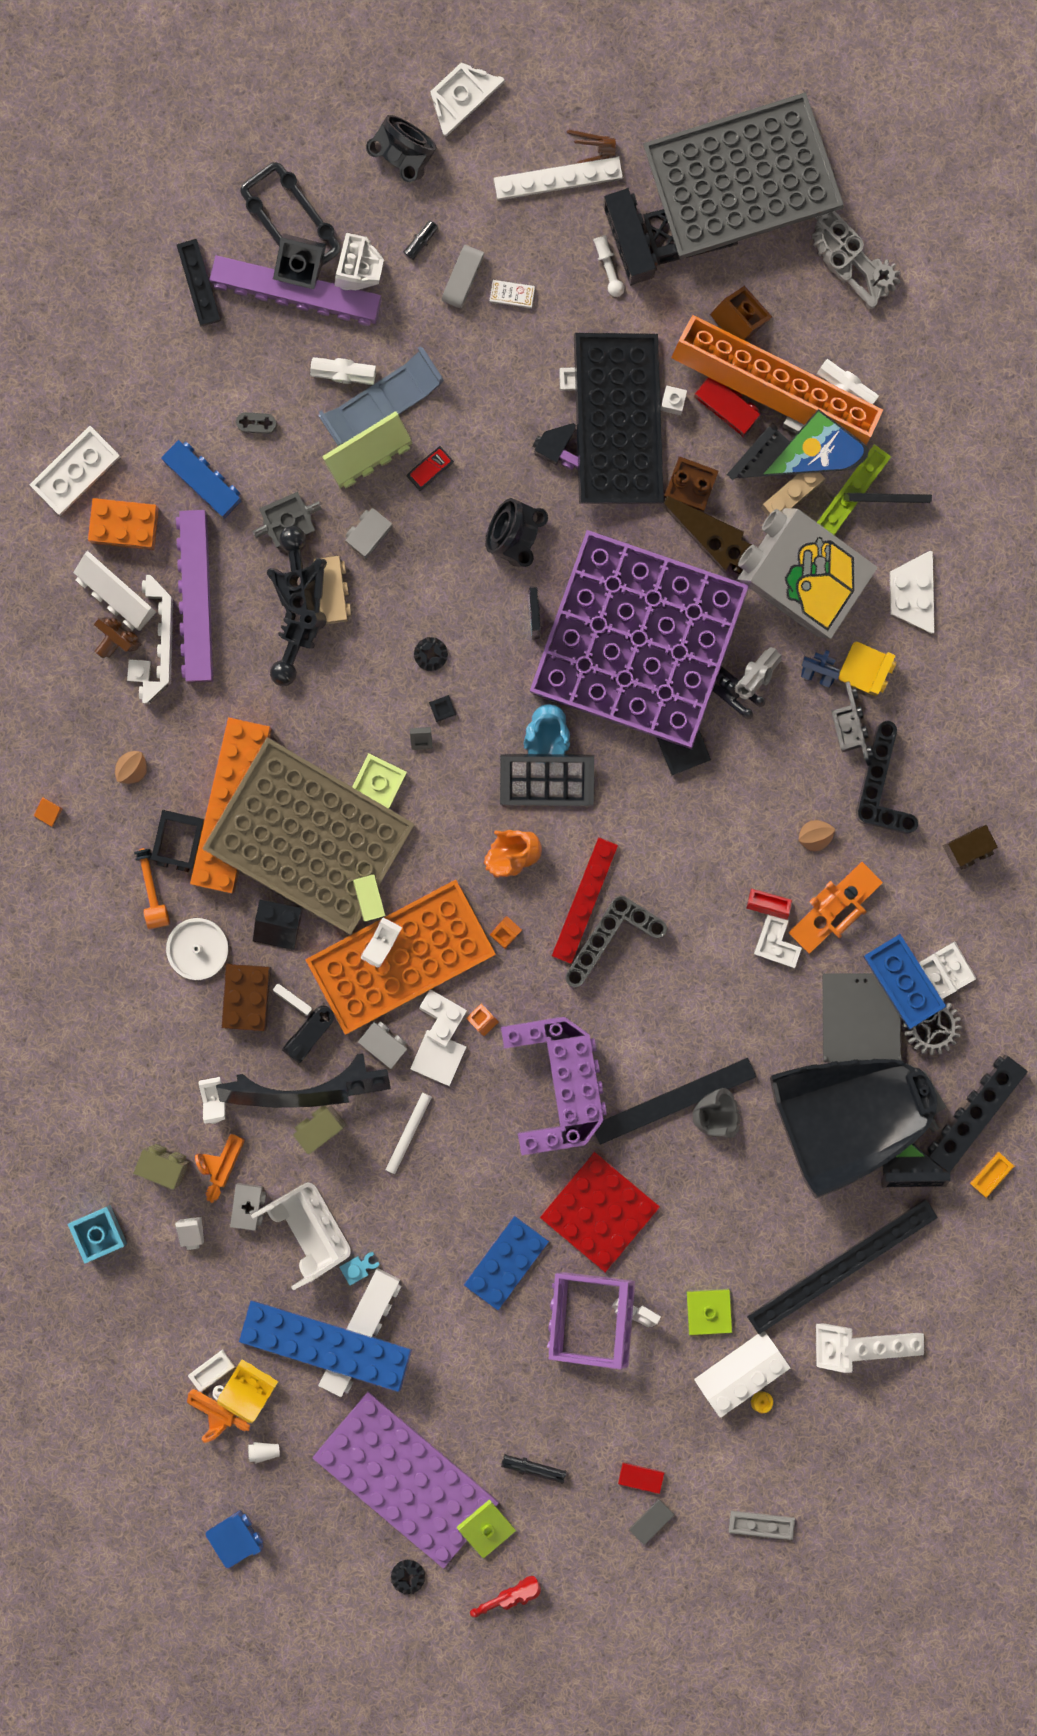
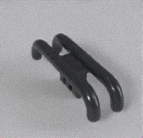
(728, 694)

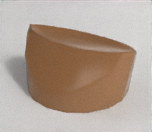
(131, 767)
(816, 835)

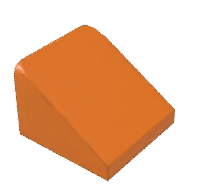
(47, 811)
(505, 932)
(482, 1020)

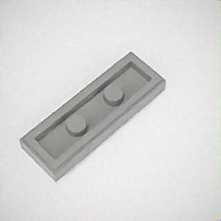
(761, 1525)

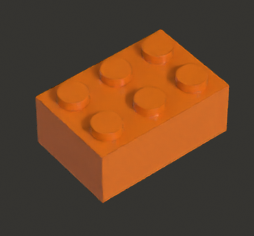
(123, 524)

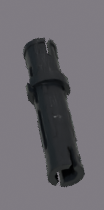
(532, 1468)

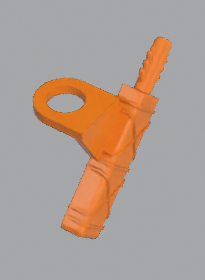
(220, 1166)
(218, 1416)

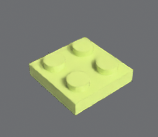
(379, 780)

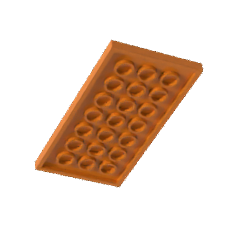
(434, 945)

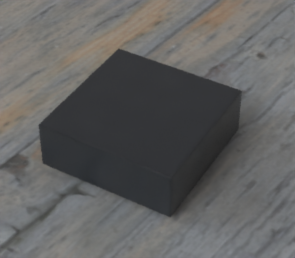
(442, 708)

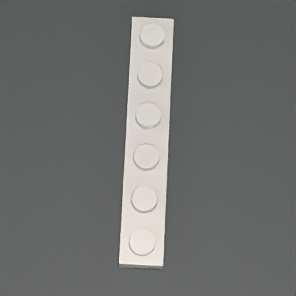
(558, 178)

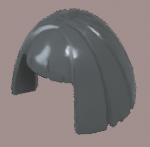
(717, 1114)

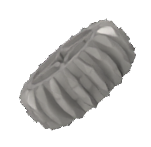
(929, 1035)

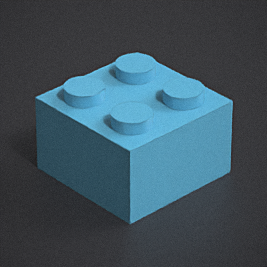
(97, 1234)

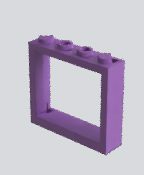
(623, 1325)

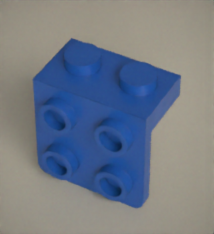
(234, 1539)

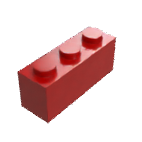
(727, 405)

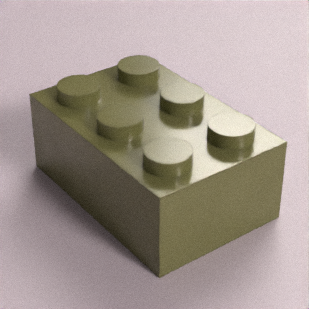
(321, 1128)
(162, 1166)

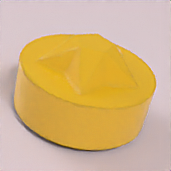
(762, 1402)

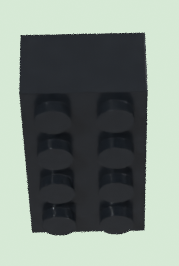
(629, 236)

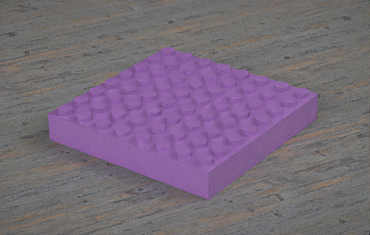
(639, 639)

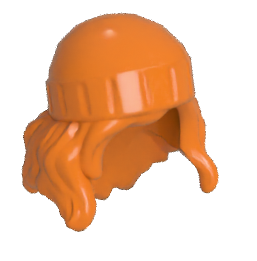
(512, 853)

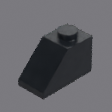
(553, 442)

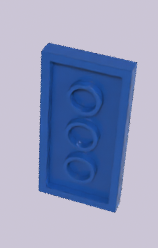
(904, 981)
(506, 1262)

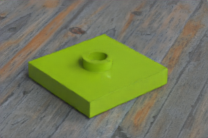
(709, 1312)
(486, 1529)

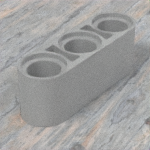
(462, 276)

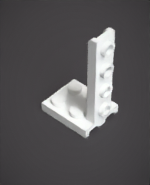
(838, 1349)

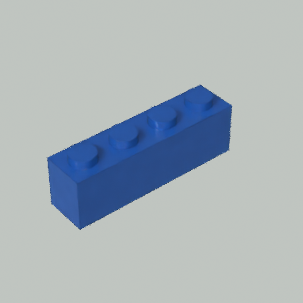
(201, 479)

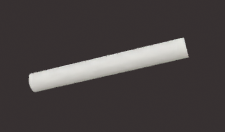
(408, 1133)

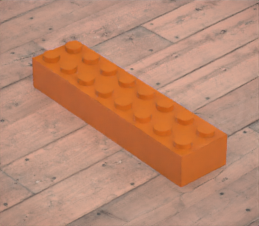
(238, 750)

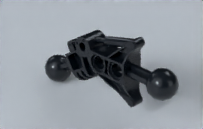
(290, 594)

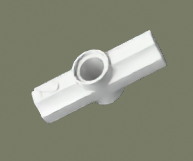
(343, 370)
(846, 381)

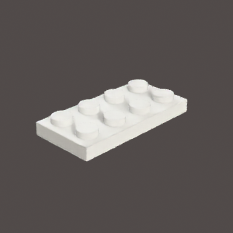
(75, 470)

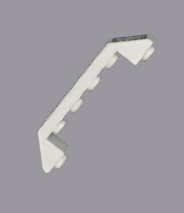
(151, 690)

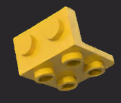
(867, 668)
(247, 1391)

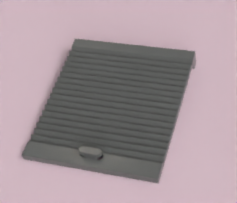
(858, 1019)

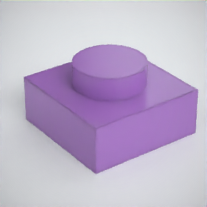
(569, 460)

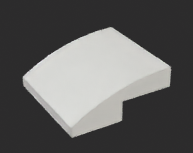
(947, 970)

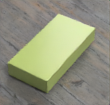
(369, 897)

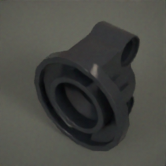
(402, 146)
(514, 531)

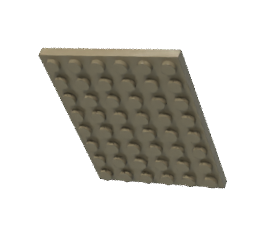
(306, 834)

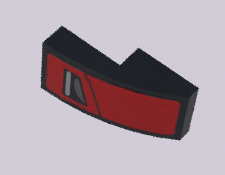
(429, 468)

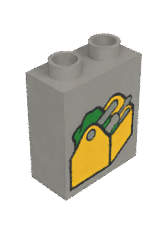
(805, 571)

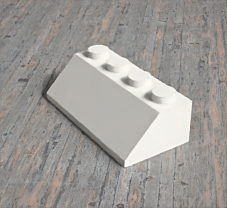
(113, 591)
(742, 1373)

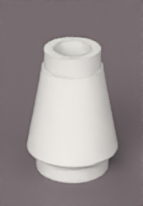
(262, 1451)

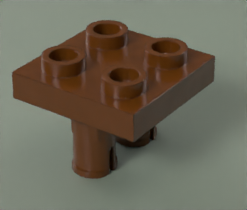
(691, 483)
(115, 637)

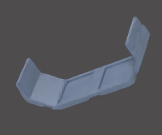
(391, 394)

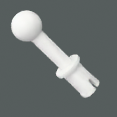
(615, 287)

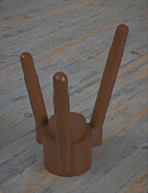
(605, 145)

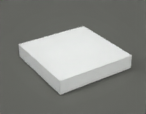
(438, 1061)

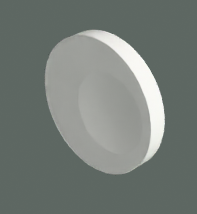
(197, 948)

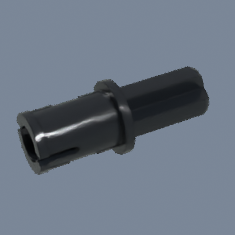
(421, 240)

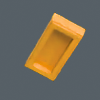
(992, 1174)

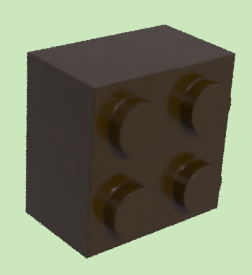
(970, 846)

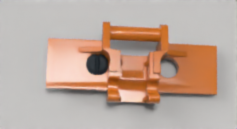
(831, 901)

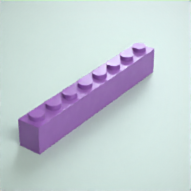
(325, 297)
(195, 595)

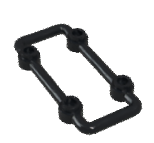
(289, 182)

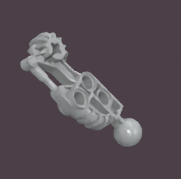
(837, 246)

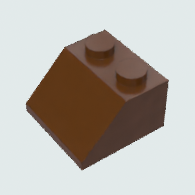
(741, 314)

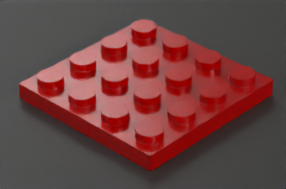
(599, 1211)

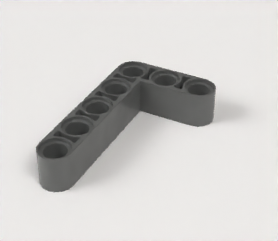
(607, 935)

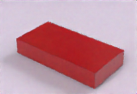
(769, 904)
(641, 1477)

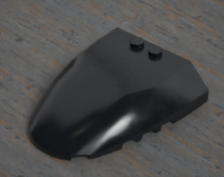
(851, 1117)

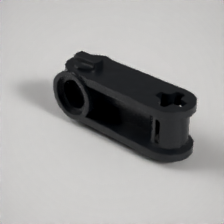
(308, 1034)

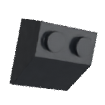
(299, 261)
(277, 924)

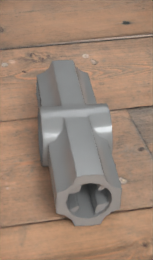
(758, 673)

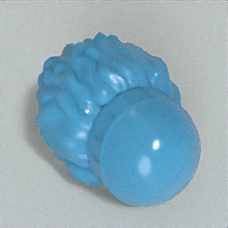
(547, 731)

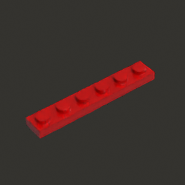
(584, 900)

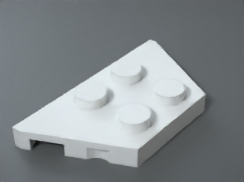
(462, 94)
(913, 592)

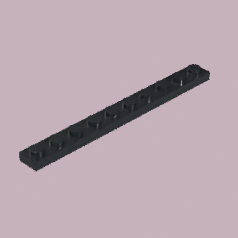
(842, 1266)

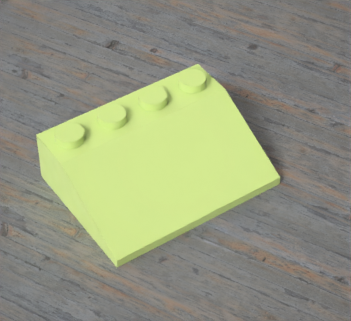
(368, 450)

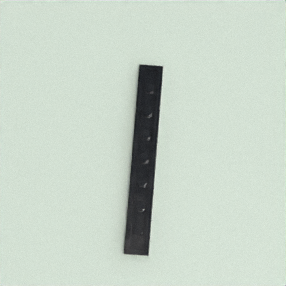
(674, 1100)

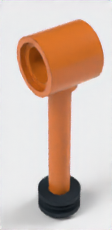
(155, 915)

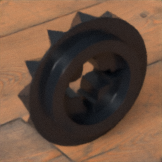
(435, 662)
(411, 1567)

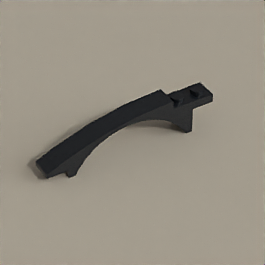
(352, 1081)

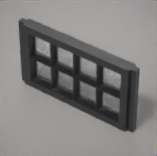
(547, 779)

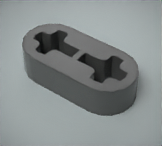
(255, 428)

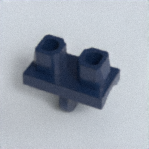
(811, 665)

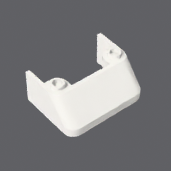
(313, 1229)

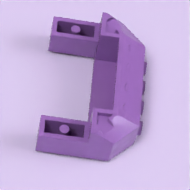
(573, 1081)

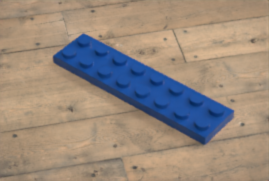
(325, 1345)

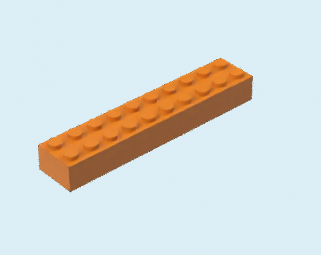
(771, 379)

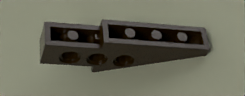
(706, 528)

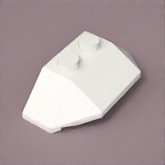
(358, 264)

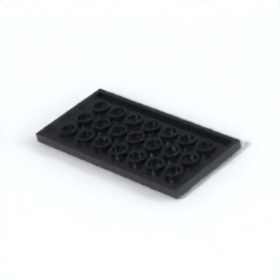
(618, 418)

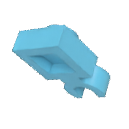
(356, 1269)

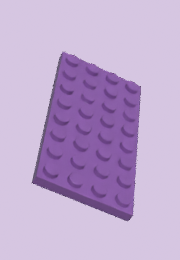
(402, 1478)

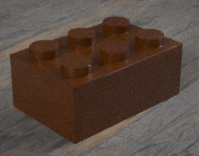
(246, 997)

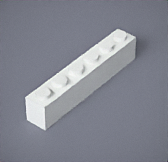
(365, 1321)

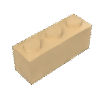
(793, 492)
(334, 591)

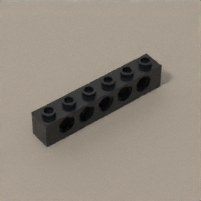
(1014, 1074)

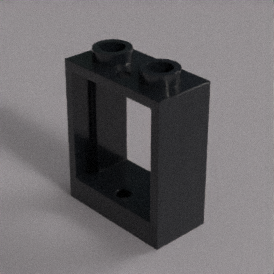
(181, 818)

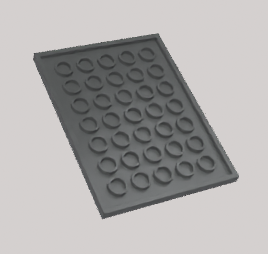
(743, 175)

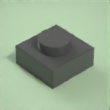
(421, 738)

